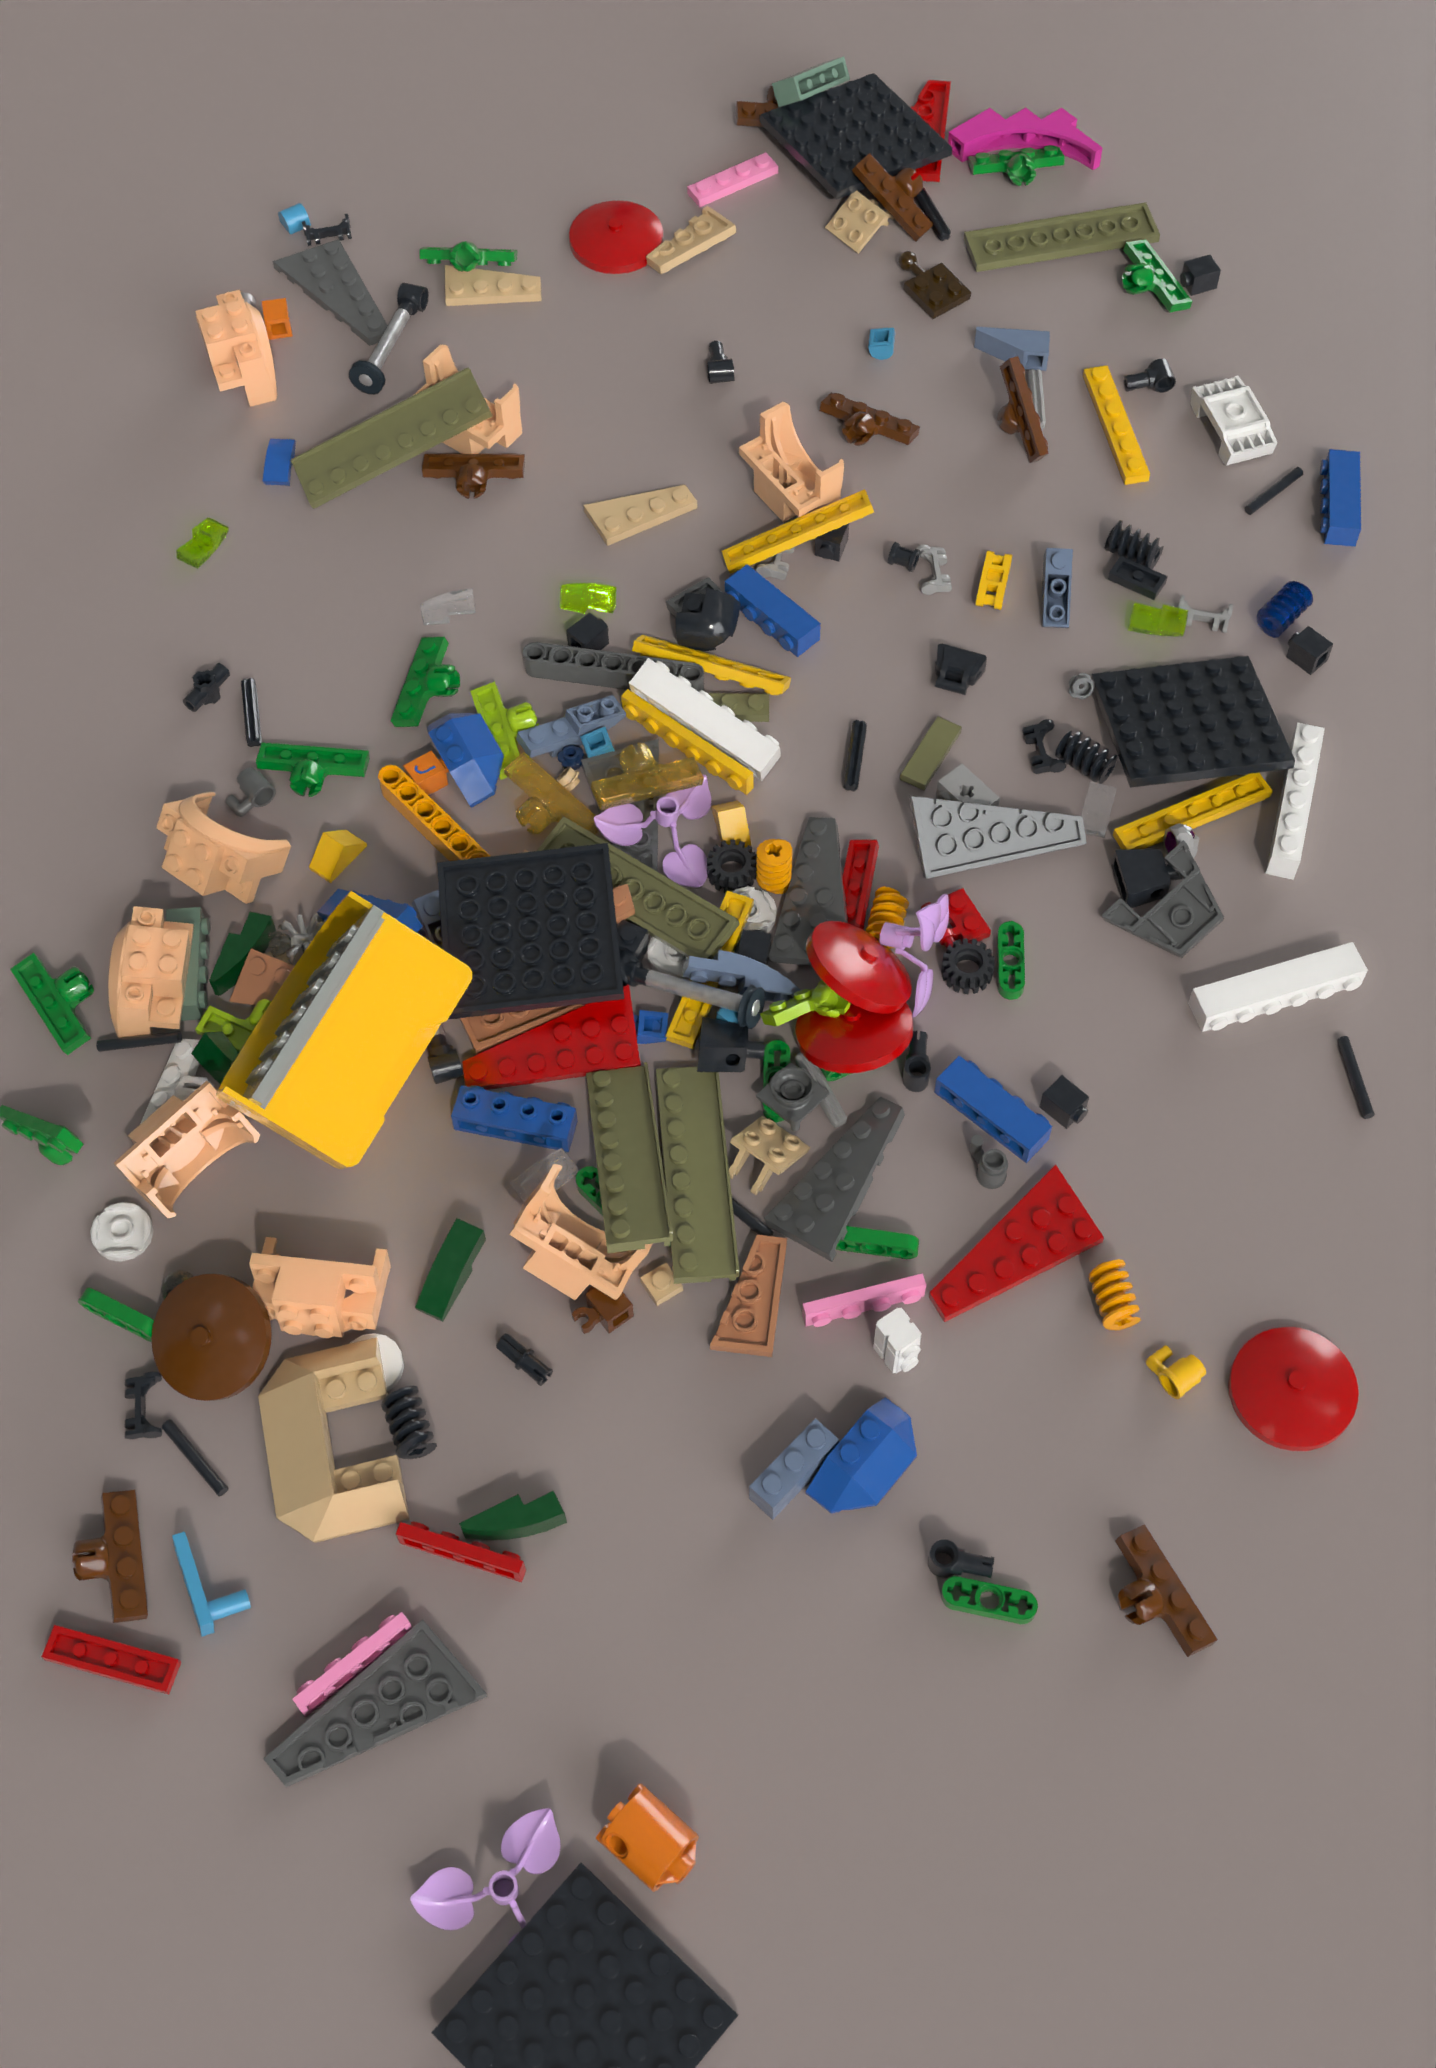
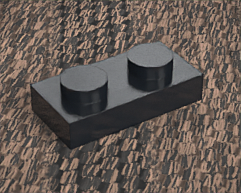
(1137, 577)

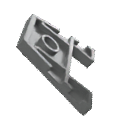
(1180, 917)

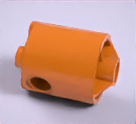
(650, 1839)

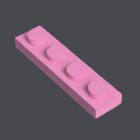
(732, 179)
(870, 1298)
(341, 1672)

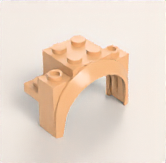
(238, 333)
(501, 428)
(784, 471)
(213, 856)
(147, 959)
(180, 1144)
(567, 1249)
(310, 1293)

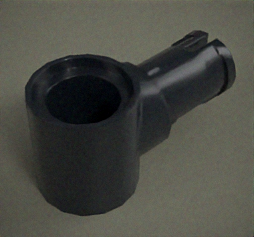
(719, 367)
(1157, 376)
(917, 1062)
(961, 1561)

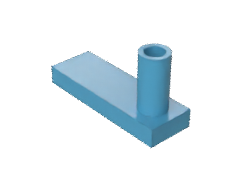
(205, 1611)

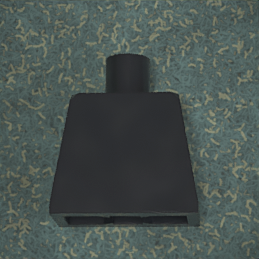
(1142, 875)
(726, 1047)

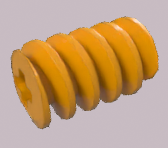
(774, 865)
(887, 907)
(1112, 1296)

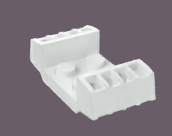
(1236, 418)

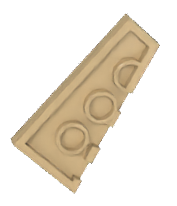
(696, 238)
(489, 287)
(635, 513)

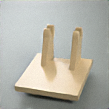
(857, 221)
(770, 1145)

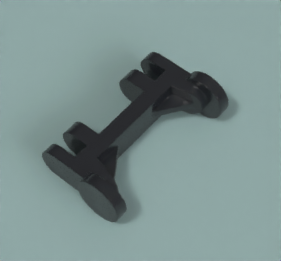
(338, 230)
(1042, 762)
(140, 1423)

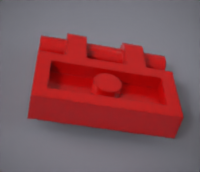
(964, 919)

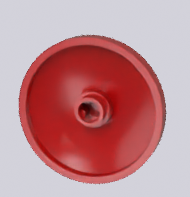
(615, 236)
(858, 967)
(854, 1040)
(1293, 1389)

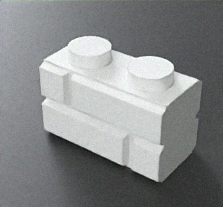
(897, 1341)

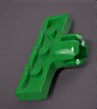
(1018, 164)
(466, 256)
(1151, 274)
(425, 680)
(311, 764)
(56, 999)
(51, 1138)

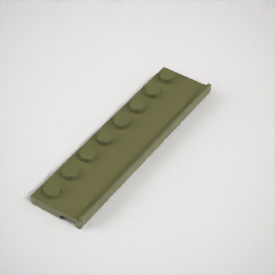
(391, 437)
(628, 1159)
(696, 1175)

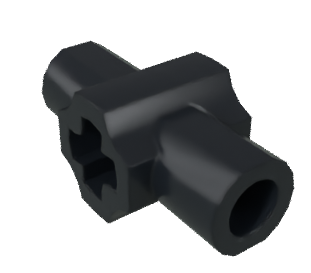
(206, 687)

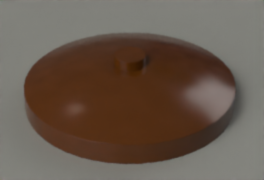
(211, 1337)

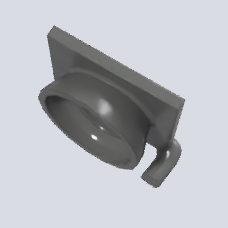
(792, 1094)

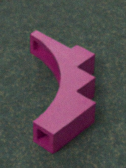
(1024, 130)

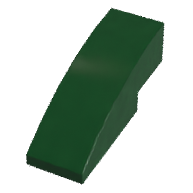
(236, 949)
(215, 1054)
(450, 1269)
(514, 1519)

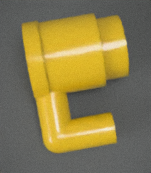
(1179, 1376)

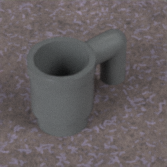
(257, 790)
(992, 1164)

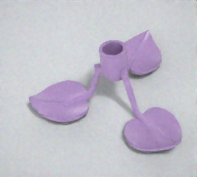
(624, 824)
(933, 925)
(447, 1894)

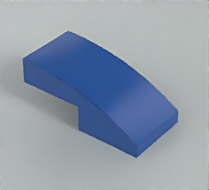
(278, 462)
(651, 1026)

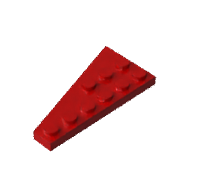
(933, 109)
(567, 1047)
(1030, 1239)

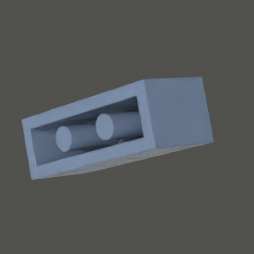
(792, 1469)

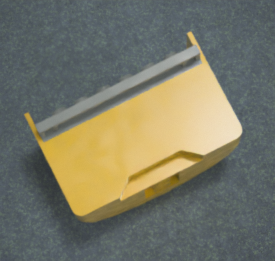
(345, 1032)

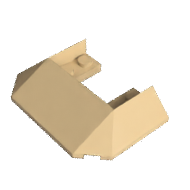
(301, 1464)

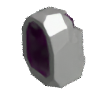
(1178, 833)

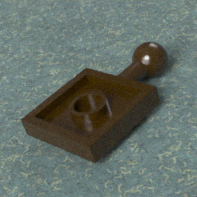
(933, 289)

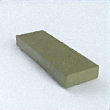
(930, 753)

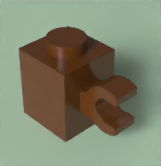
(605, 1310)

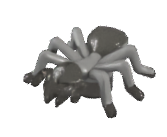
(284, 942)

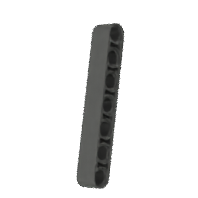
(597, 666)

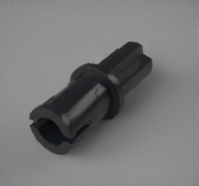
(524, 1359)

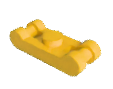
(994, 579)

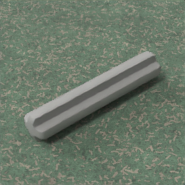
(1036, 386)
(830, 1104)

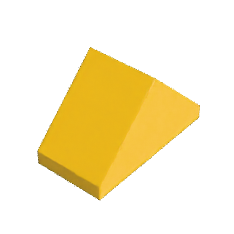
(731, 822)
(335, 853)

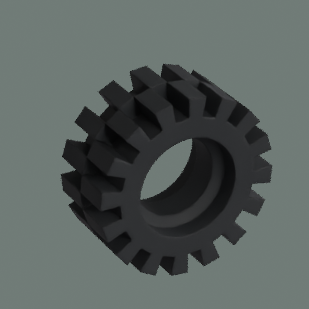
(729, 853)
(970, 952)

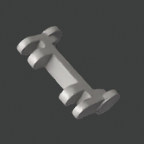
(936, 557)
(775, 569)
(1220, 618)

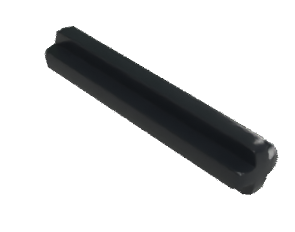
(931, 211)
(251, 712)
(855, 755)

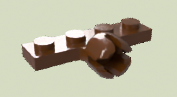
(749, 112)
(895, 194)
(1019, 412)
(865, 422)
(473, 469)
(116, 1557)
(1160, 1593)

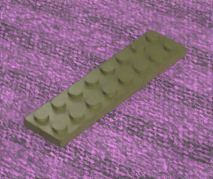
(1060, 237)
(660, 904)

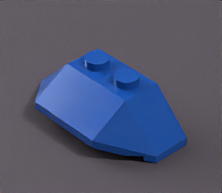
(468, 753)
(866, 1460)

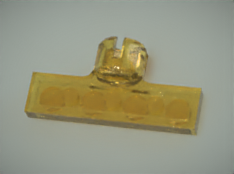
(645, 778)
(547, 798)

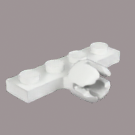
(177, 1077)

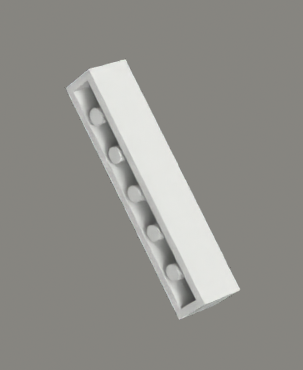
(705, 718)
(1295, 802)
(1277, 987)

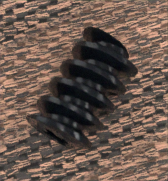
(1134, 546)
(1086, 757)
(406, 1423)

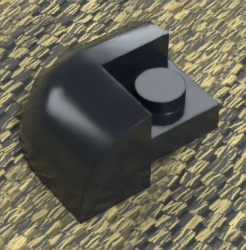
(706, 619)

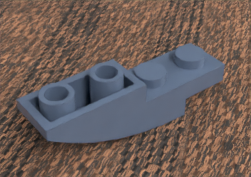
(567, 730)
(739, 970)

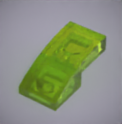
(204, 542)
(581, 596)
(1158, 621)

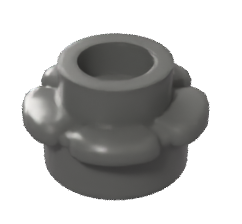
(1088, 686)

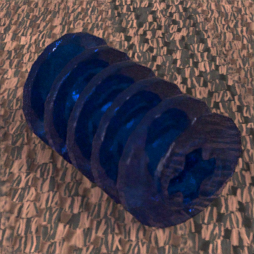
(1284, 608)

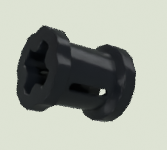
(903, 556)

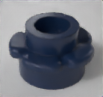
(575, 761)

